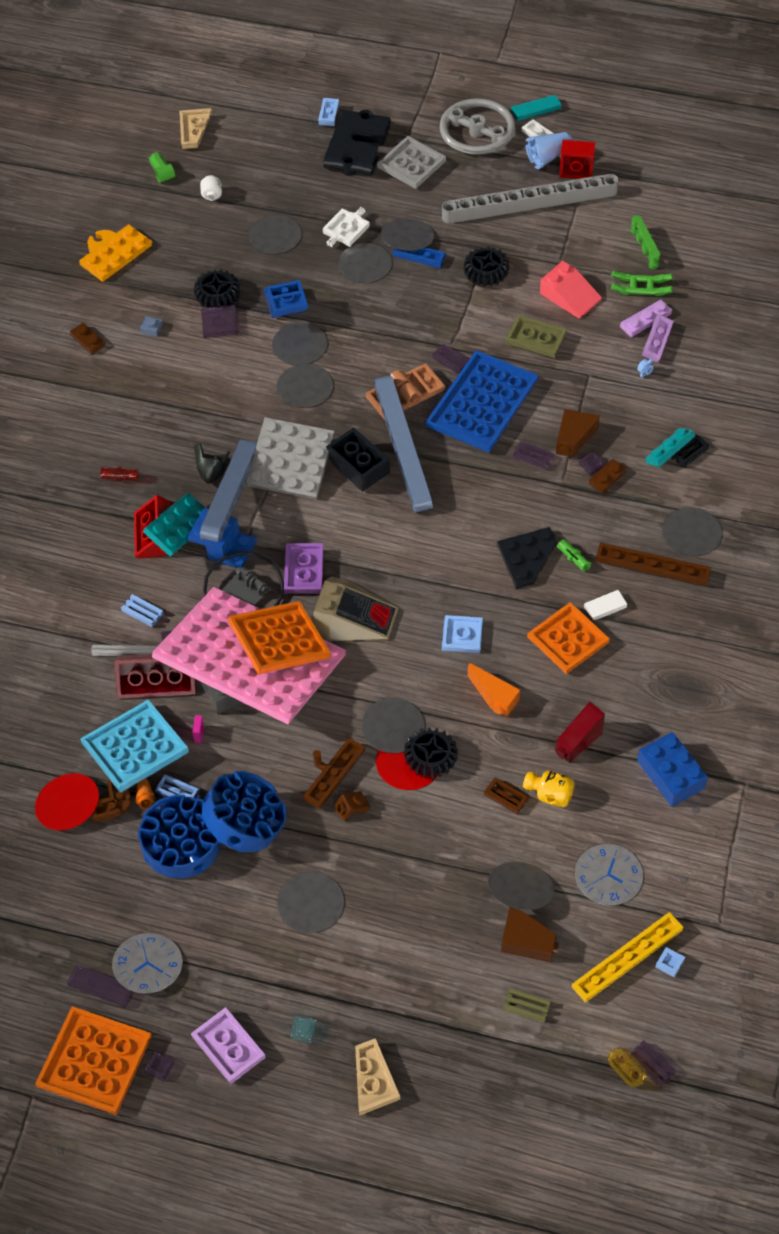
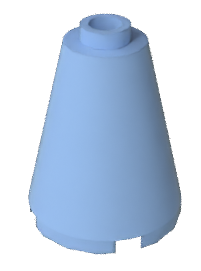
(545, 148)

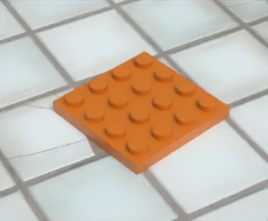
(279, 637)
(93, 1060)

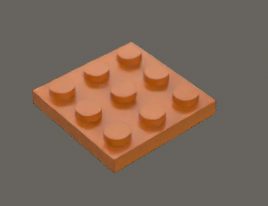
(568, 638)

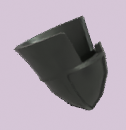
(209, 466)

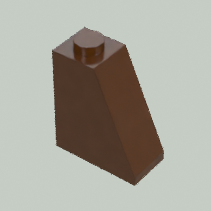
(575, 431)
(528, 937)

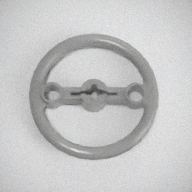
(477, 126)

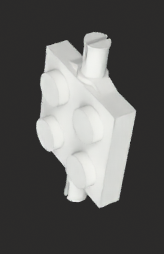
(346, 227)

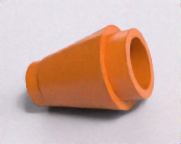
(145, 796)

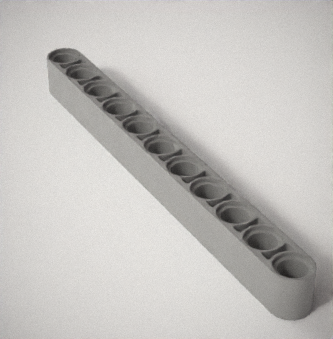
(529, 198)

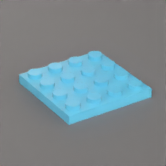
(134, 745)

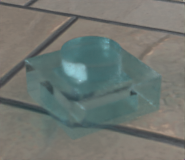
(303, 1029)

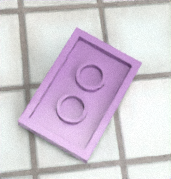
(228, 1045)

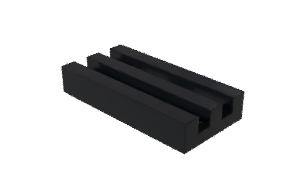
(692, 453)

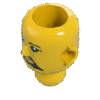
(551, 787)

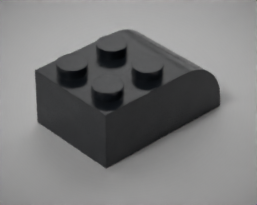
(358, 459)

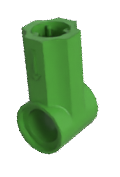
(162, 169)

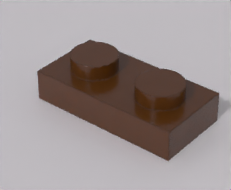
(87, 338)
(607, 476)

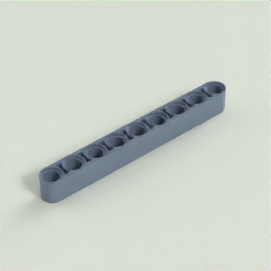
(403, 444)
(228, 492)

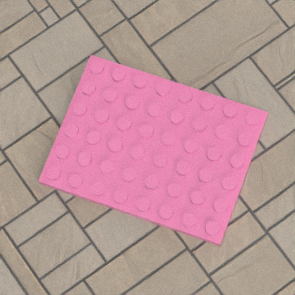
(210, 652)

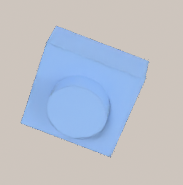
(670, 962)

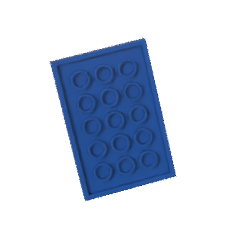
(482, 401)

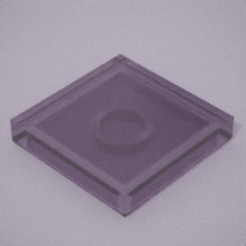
(219, 321)

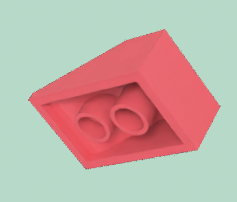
(569, 290)

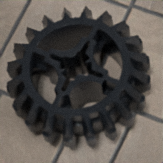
(486, 266)
(227, 287)
(422, 745)

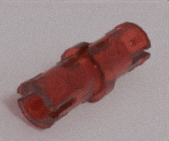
(106, 473)

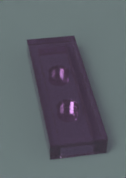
(99, 986)

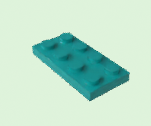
(173, 526)

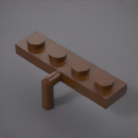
(333, 772)

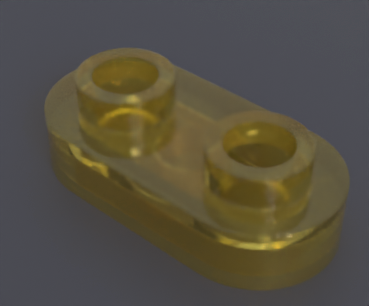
(627, 1069)

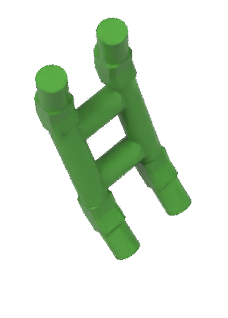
(633, 279)

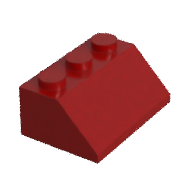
(142, 518)

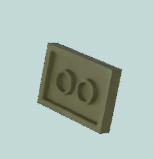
(536, 336)

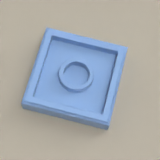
(462, 634)

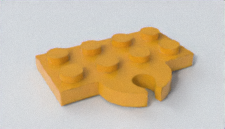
(113, 251)

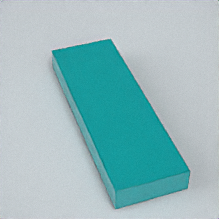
(536, 107)

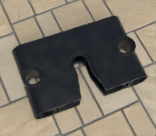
(357, 142)

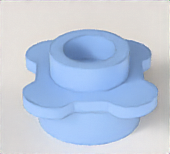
(645, 367)

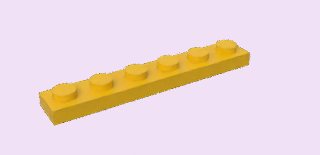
(627, 957)

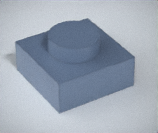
(151, 326)

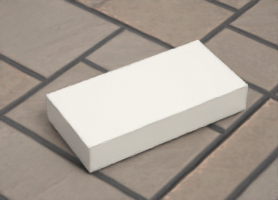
(605, 605)

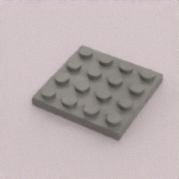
(290, 458)

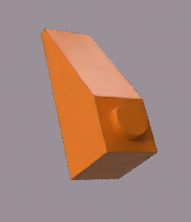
(496, 692)

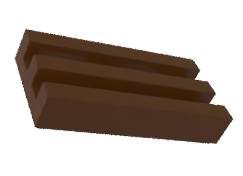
(516, 806)

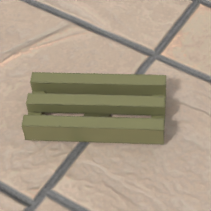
(530, 998)

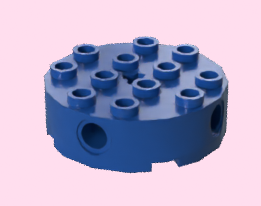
(243, 811)
(177, 838)

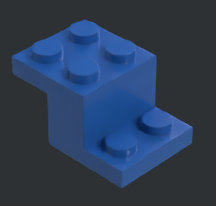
(285, 298)
(231, 542)

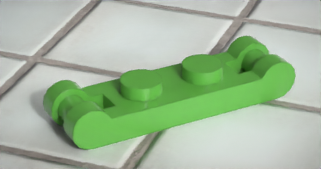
(646, 241)

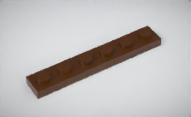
(653, 564)

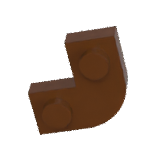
(112, 806)

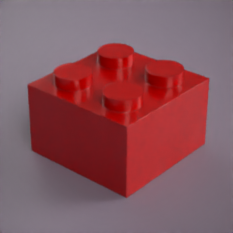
(577, 159)

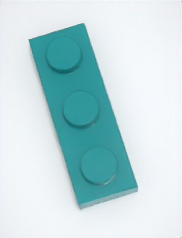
(670, 447)

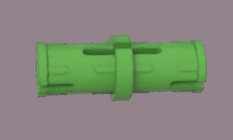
(566, 548)

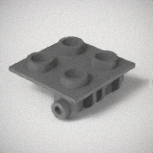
(247, 587)

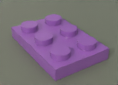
(303, 568)

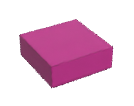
(198, 729)

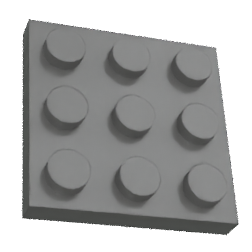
(411, 162)

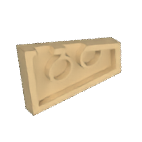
(193, 126)
(373, 1078)

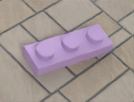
(645, 318)
(657, 338)

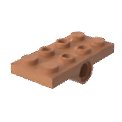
(411, 387)

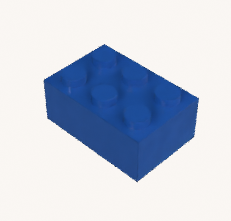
(672, 769)

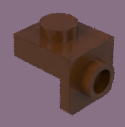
(350, 804)

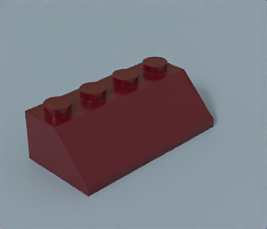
(148, 677)

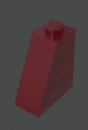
(580, 733)

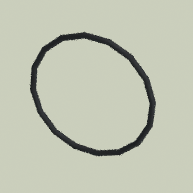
(250, 554)

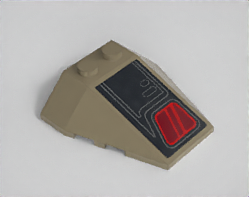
(352, 613)

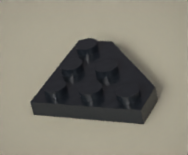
(526, 555)

